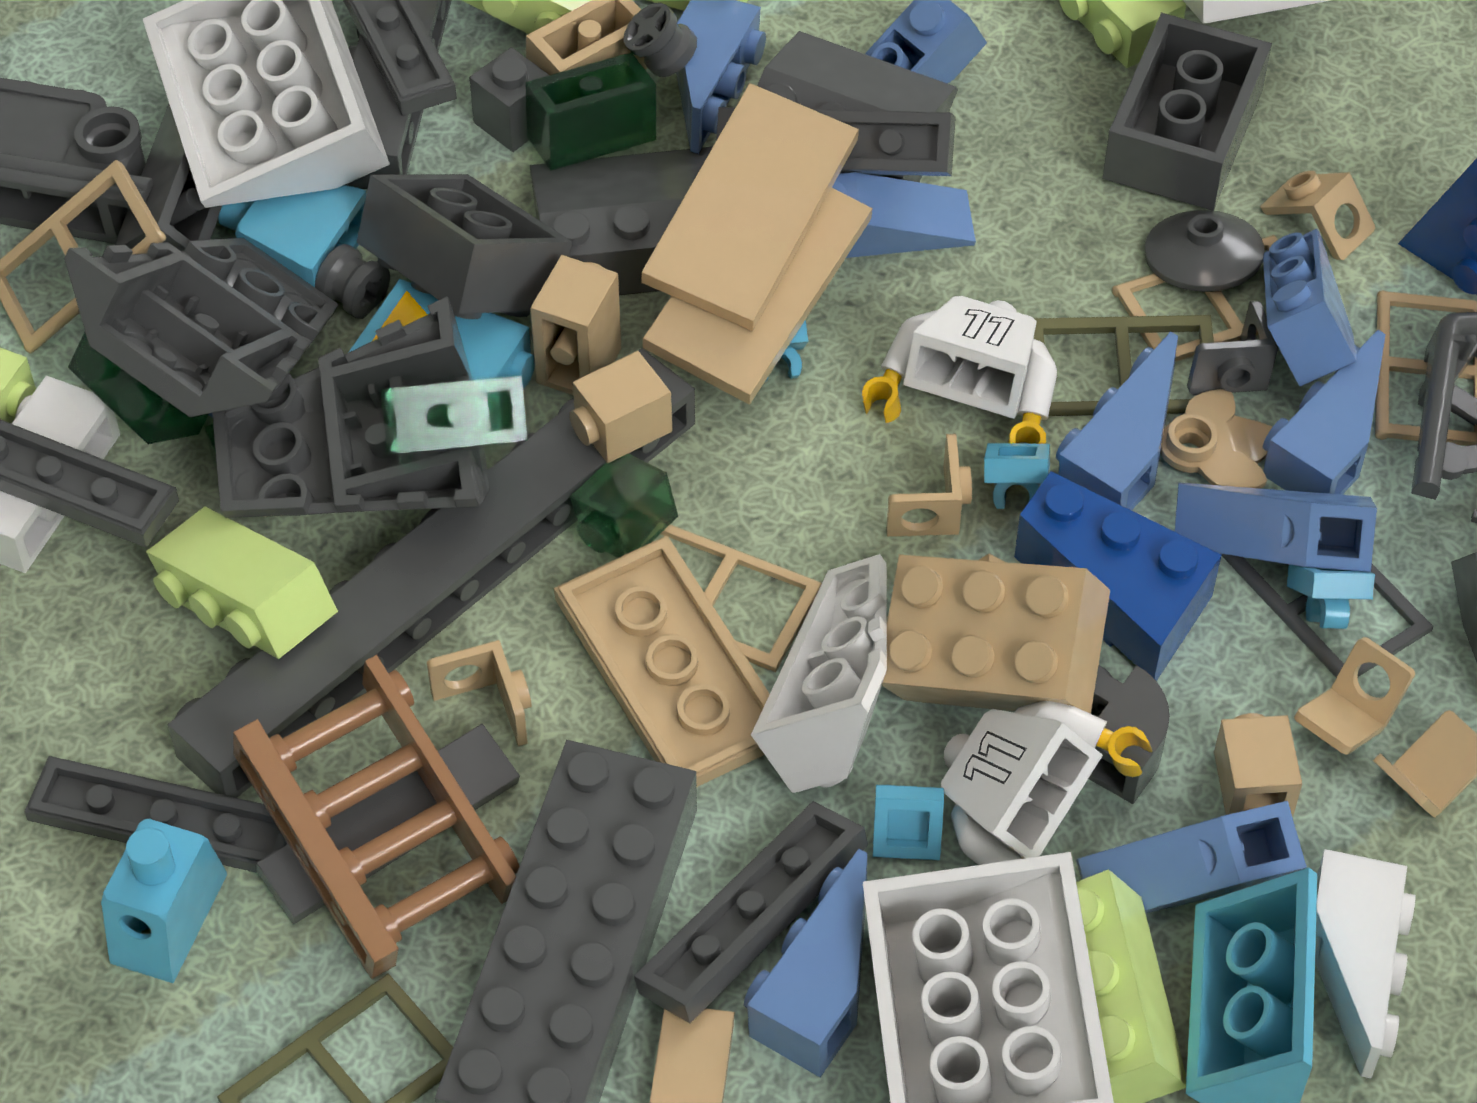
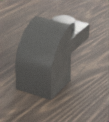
(1137, 704)

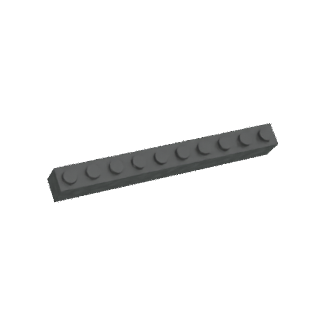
(407, 593)

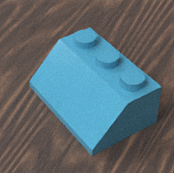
(1253, 993)

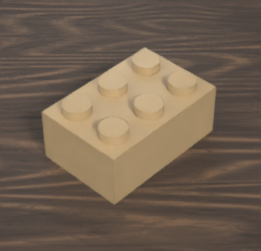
(994, 633)

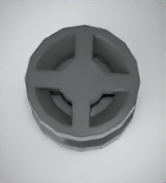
(660, 40)
(352, 280)

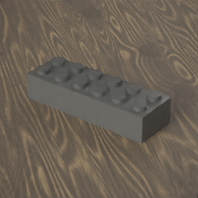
(574, 932)

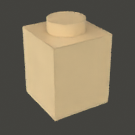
(621, 407)
(1257, 762)

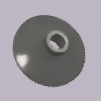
(1204, 250)

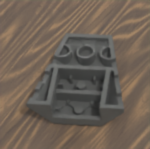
(198, 323)
(324, 438)

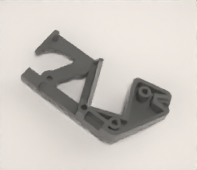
(1447, 357)

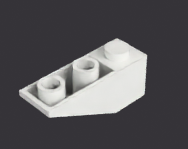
(1355, 949)

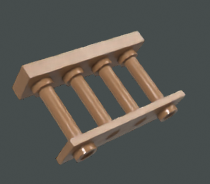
(342, 872)

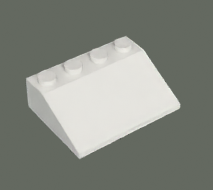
(264, 97)
(986, 985)

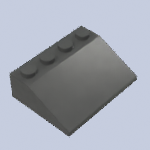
(616, 207)

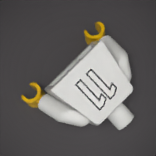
(974, 357)
(1024, 774)

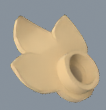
(1225, 442)

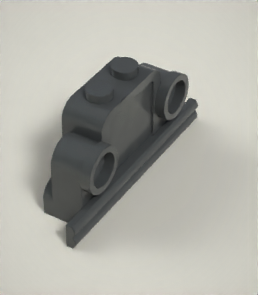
(58, 144)

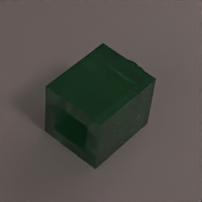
(624, 506)

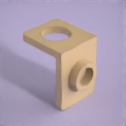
(1322, 197)
(946, 505)
(492, 670)
(1347, 714)
(1436, 764)

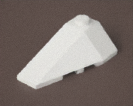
(829, 680)

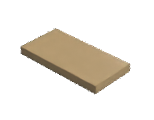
(750, 206)
(742, 358)
(668, 659)

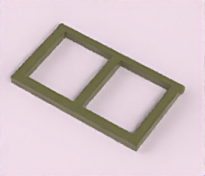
(1121, 327)
(311, 1040)

